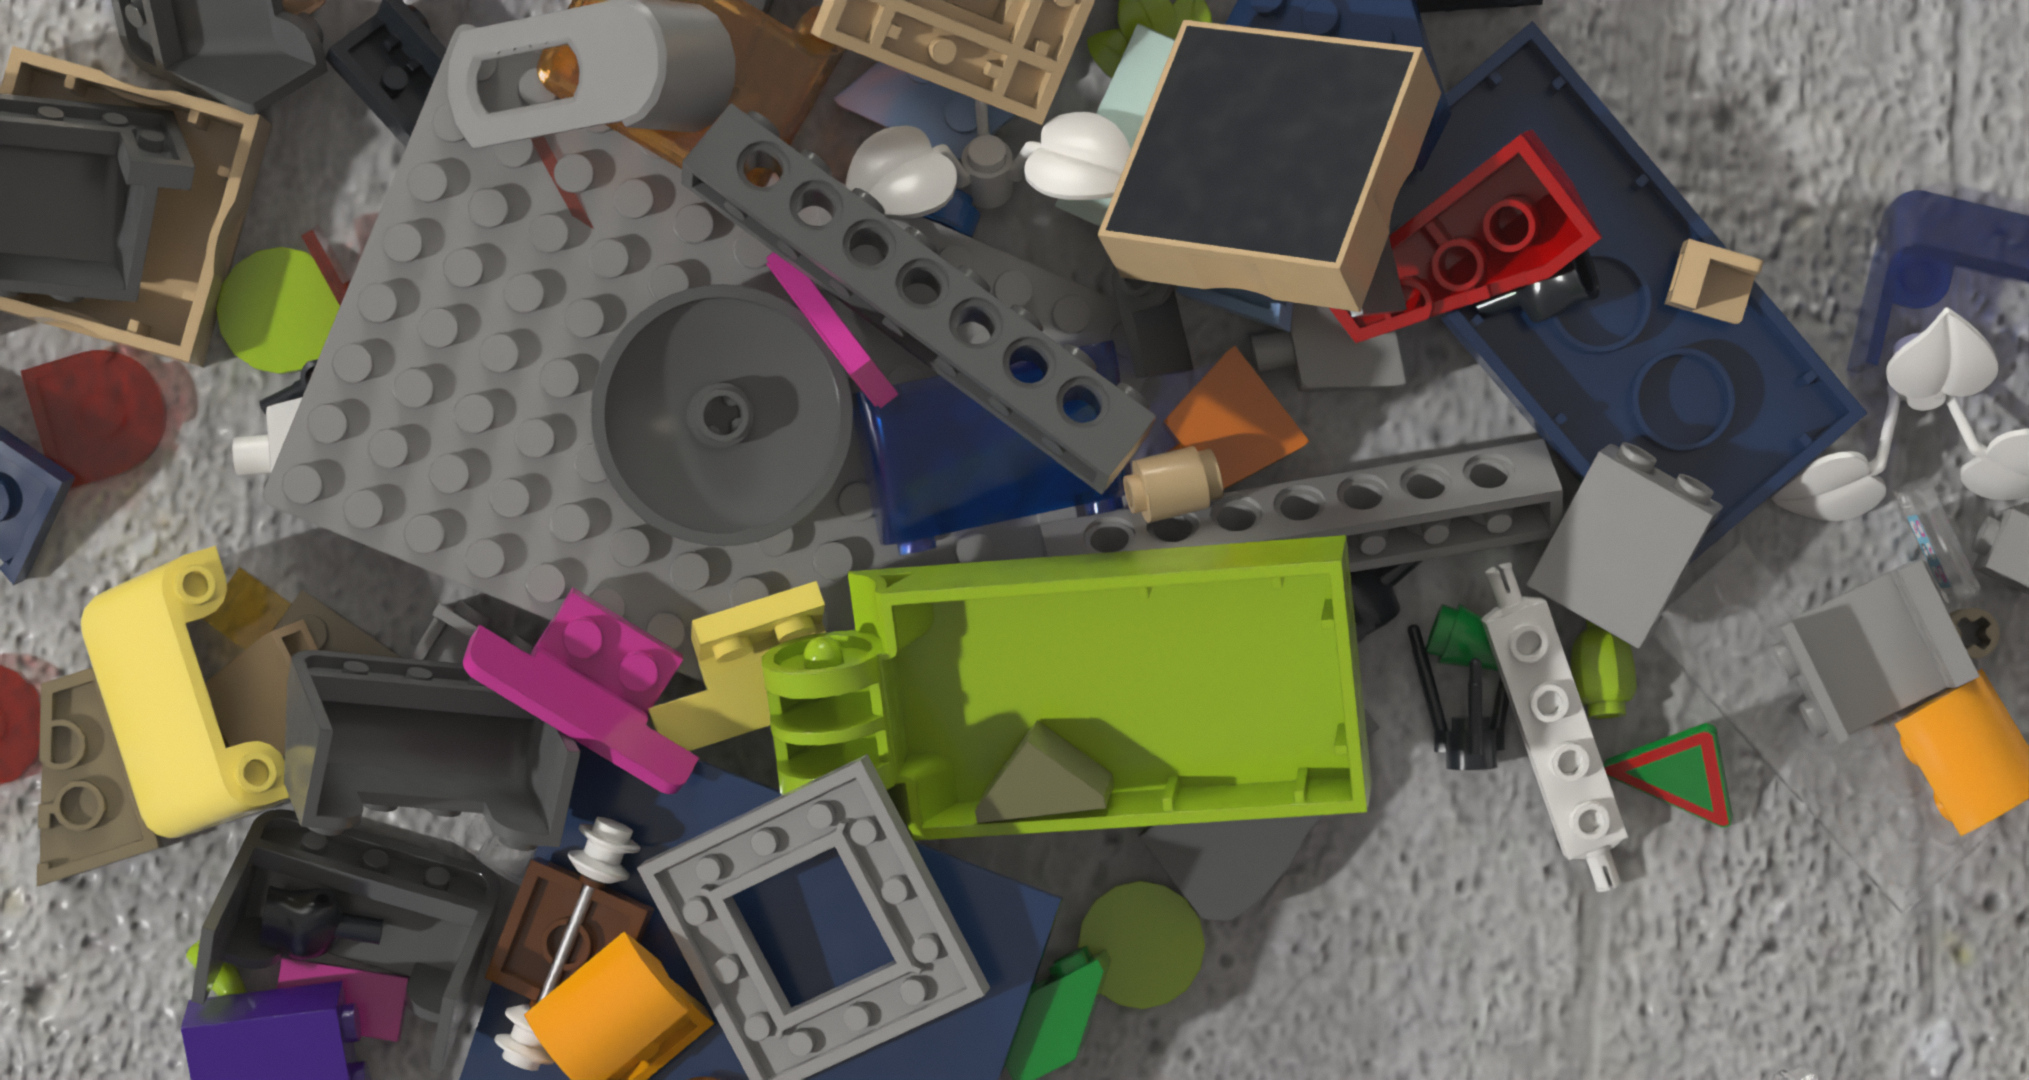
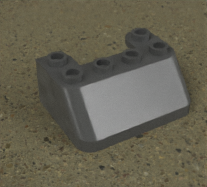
(423, 739)

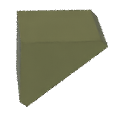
(1045, 779)

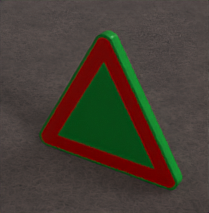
(1680, 771)

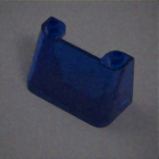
(953, 466)

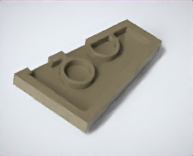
(86, 795)

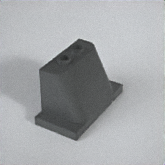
(82, 194)

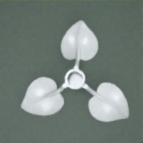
(1076, 160)
(1925, 371)

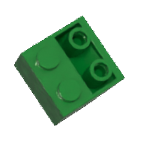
(1058, 1014)

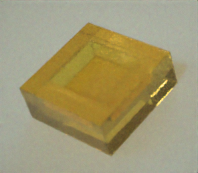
(248, 609)

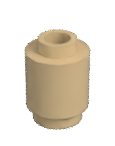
(1173, 483)

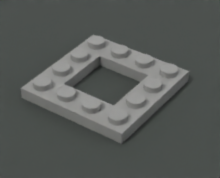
(858, 818)

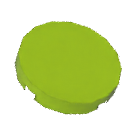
(276, 310)
(1151, 942)

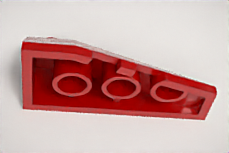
(1485, 236)

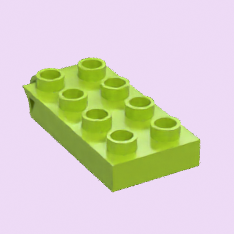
(1186, 672)

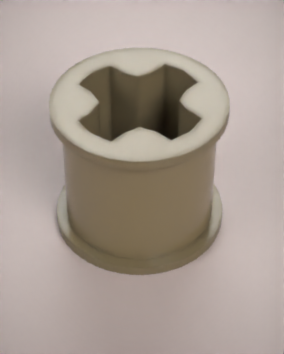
(1987, 632)

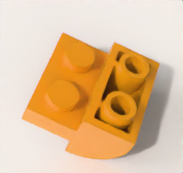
(1968, 753)
(617, 1016)

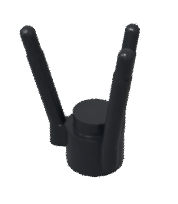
(1472, 740)

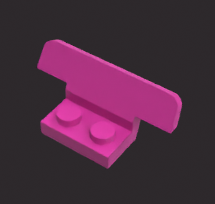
(593, 683)

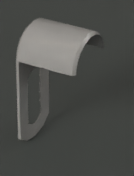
(636, 62)

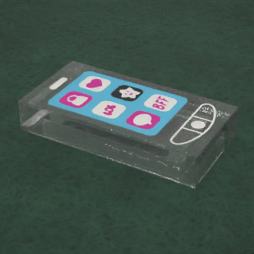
(1937, 540)

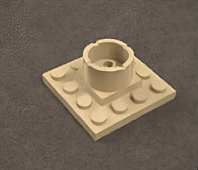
(984, 49)

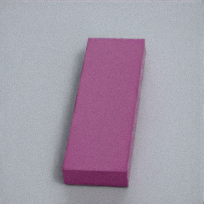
(833, 331)

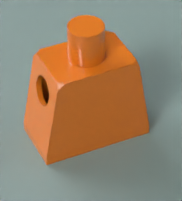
(1235, 419)

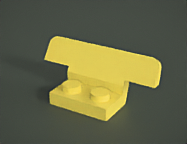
(730, 660)

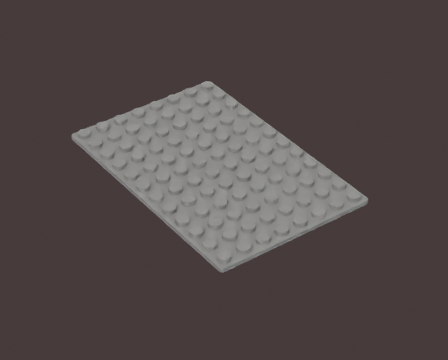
(471, 356)

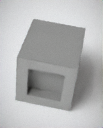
(2004, 549)

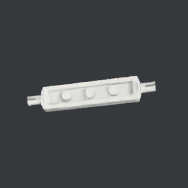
(1554, 727)

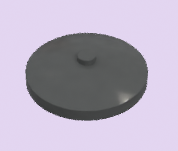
(721, 415)

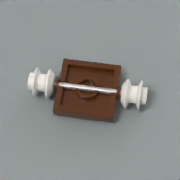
(560, 926)

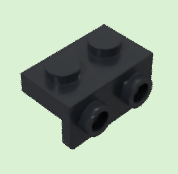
(390, 64)

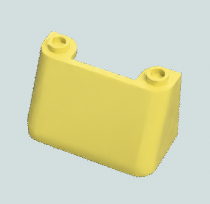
(162, 706)

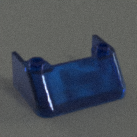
(1916, 256)

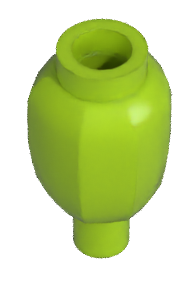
(1603, 672)

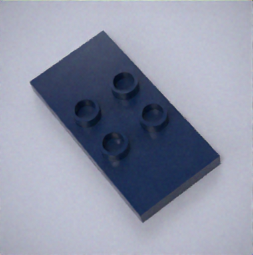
(1695, 392)

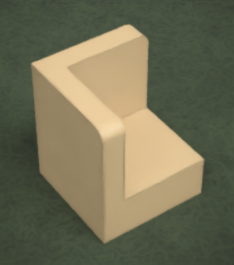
(1712, 281)

